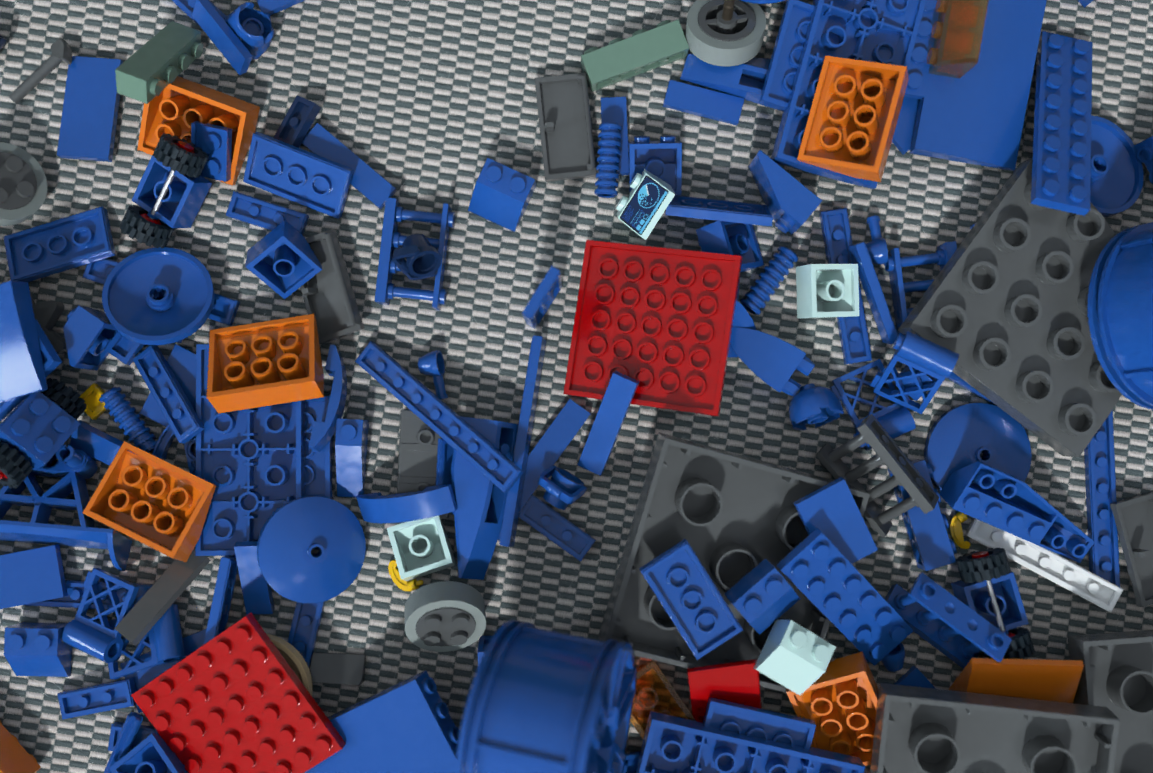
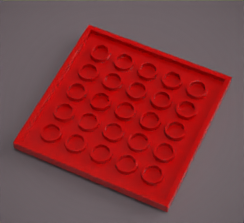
(656, 320)
(238, 708)

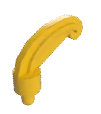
(956, 530)
(404, 585)

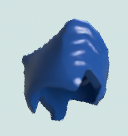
(252, 28)

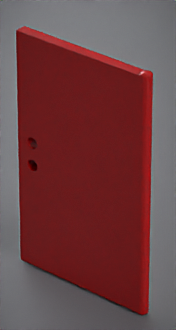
(728, 681)

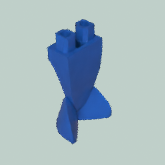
(766, 354)

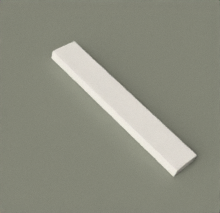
(1048, 565)

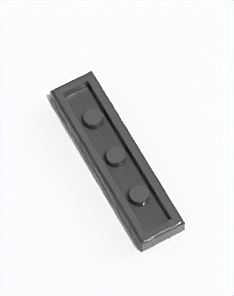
(160, 597)

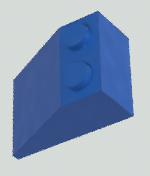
(782, 194)

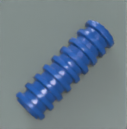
(608, 160)
(769, 280)
(128, 419)

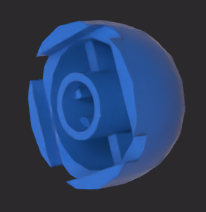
(814, 406)

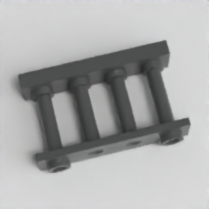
(888, 454)

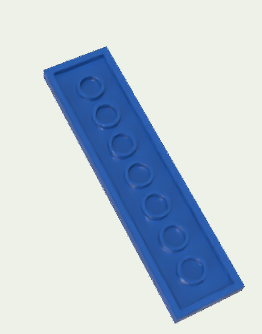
(1062, 124)

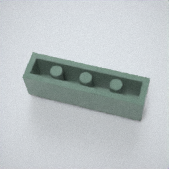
(634, 54)
(158, 62)

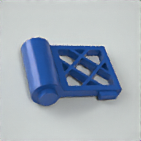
(923, 359)
(894, 418)
(96, 636)
(163, 639)

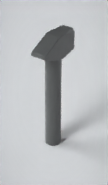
(61, 53)

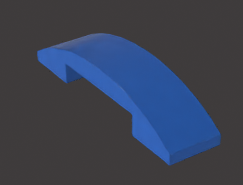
(323, 431)
(407, 506)

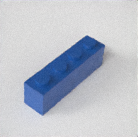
(927, 531)

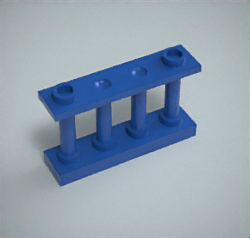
(392, 239)
(899, 288)
(947, 622)

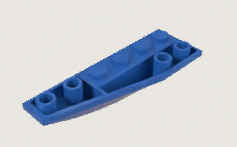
(739, 81)
(479, 501)
(1014, 508)

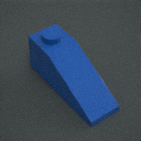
(351, 456)

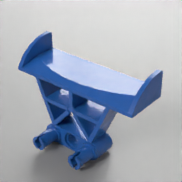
(73, 468)

